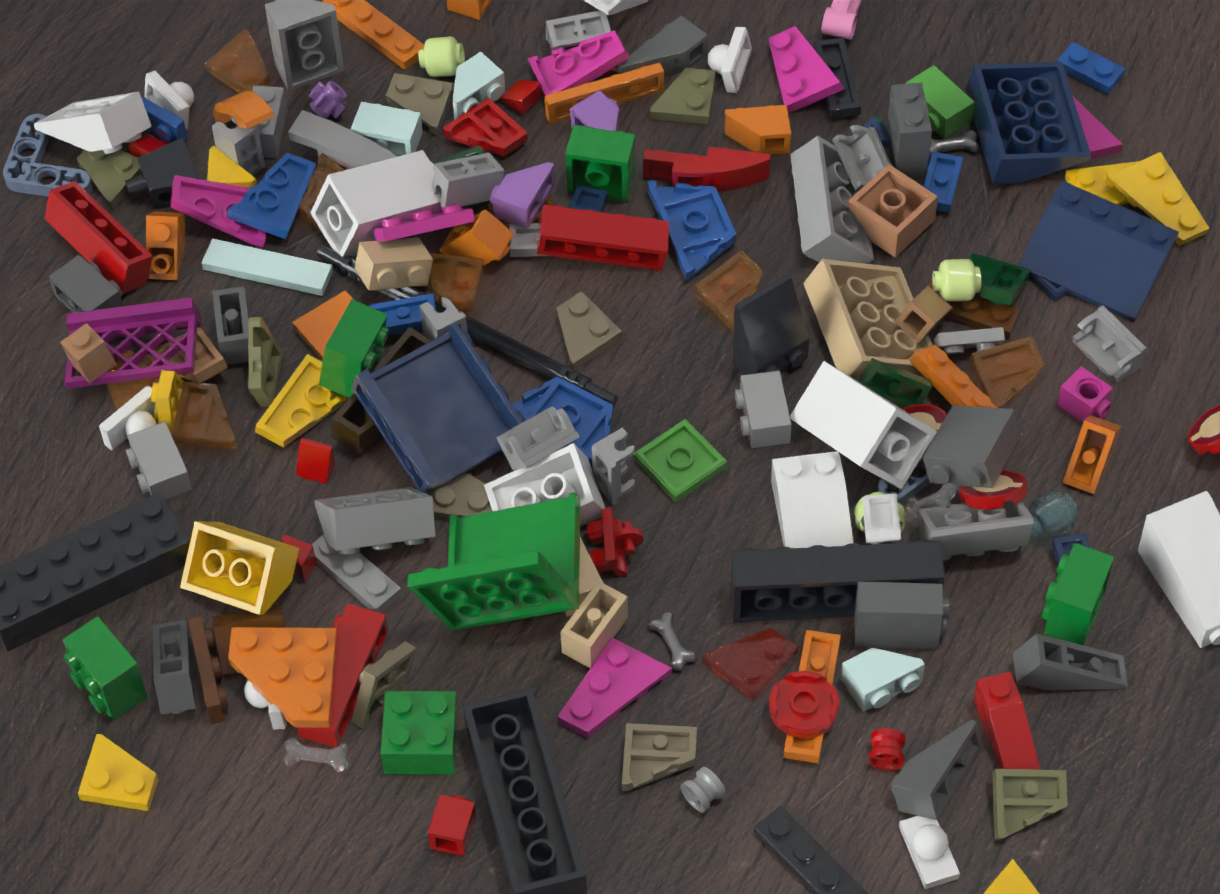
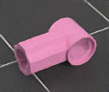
(841, 18)

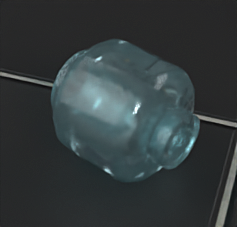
(1053, 514)

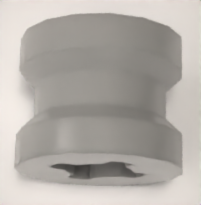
(703, 789)

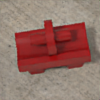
(618, 539)

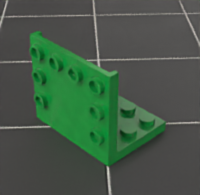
(506, 565)

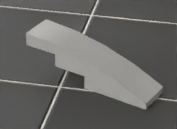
(336, 141)

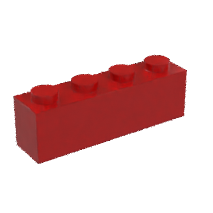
(98, 236)
(603, 237)
(358, 644)

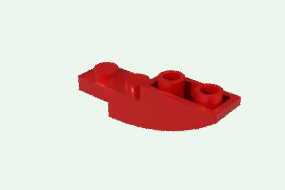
(720, 168)

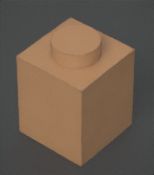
(923, 314)
(88, 353)

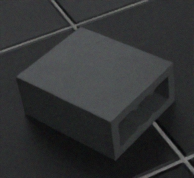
(909, 130)
(972, 446)
(900, 615)

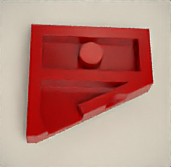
(487, 127)

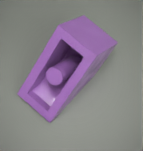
(596, 112)
(523, 194)

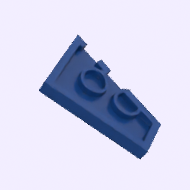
(276, 198)

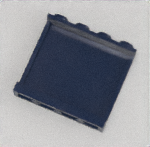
(438, 409)

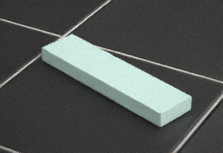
(267, 267)

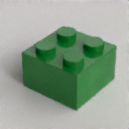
(601, 161)
(353, 347)
(1076, 594)
(104, 669)
(419, 732)

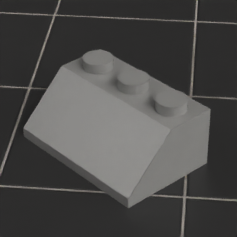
(304, 41)
(376, 519)
(976, 530)

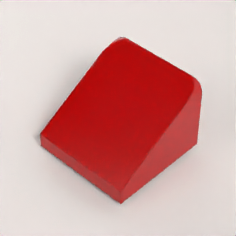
(522, 95)
(145, 145)
(315, 461)
(306, 557)

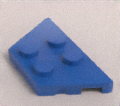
(697, 223)
(587, 412)

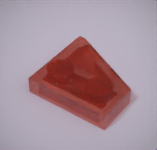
(752, 661)

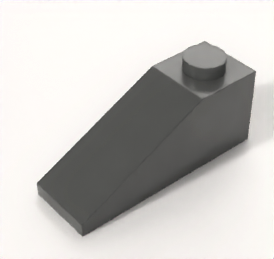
(1064, 665)
(173, 667)
(936, 772)

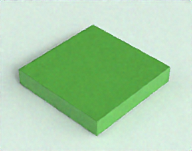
(680, 460)

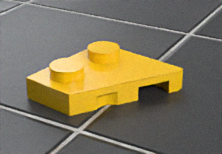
(167, 396)
(116, 778)

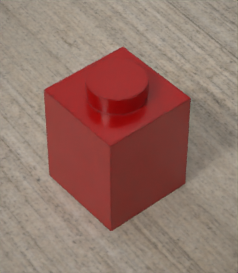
(452, 824)

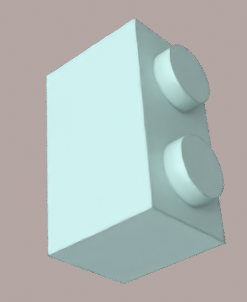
(389, 127)

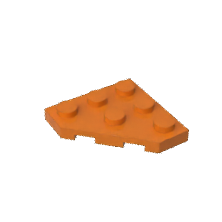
(289, 669)

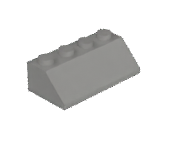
(822, 199)

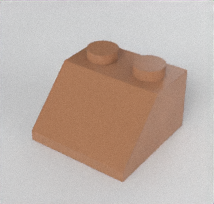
(893, 209)

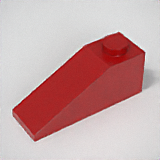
(1005, 722)

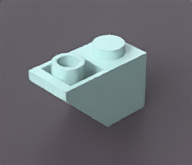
(475, 82)
(879, 676)

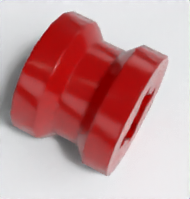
(887, 749)

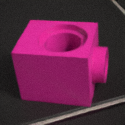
(1078, 388)

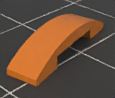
(246, 107)

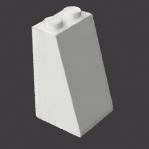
(363, 196)
(862, 425)
(1184, 557)

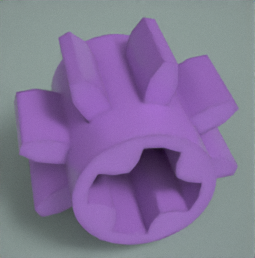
(327, 99)

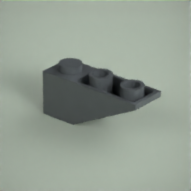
(675, 48)

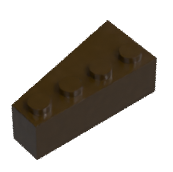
(352, 423)

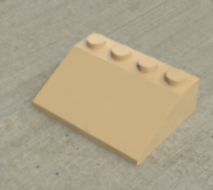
(859, 312)

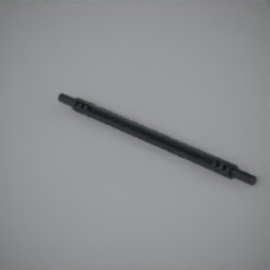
(486, 335)

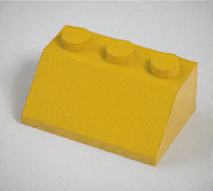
(237, 566)

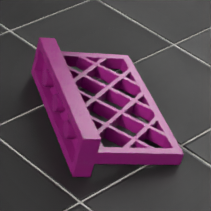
(133, 323)

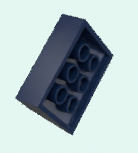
(1026, 120)
(1099, 250)

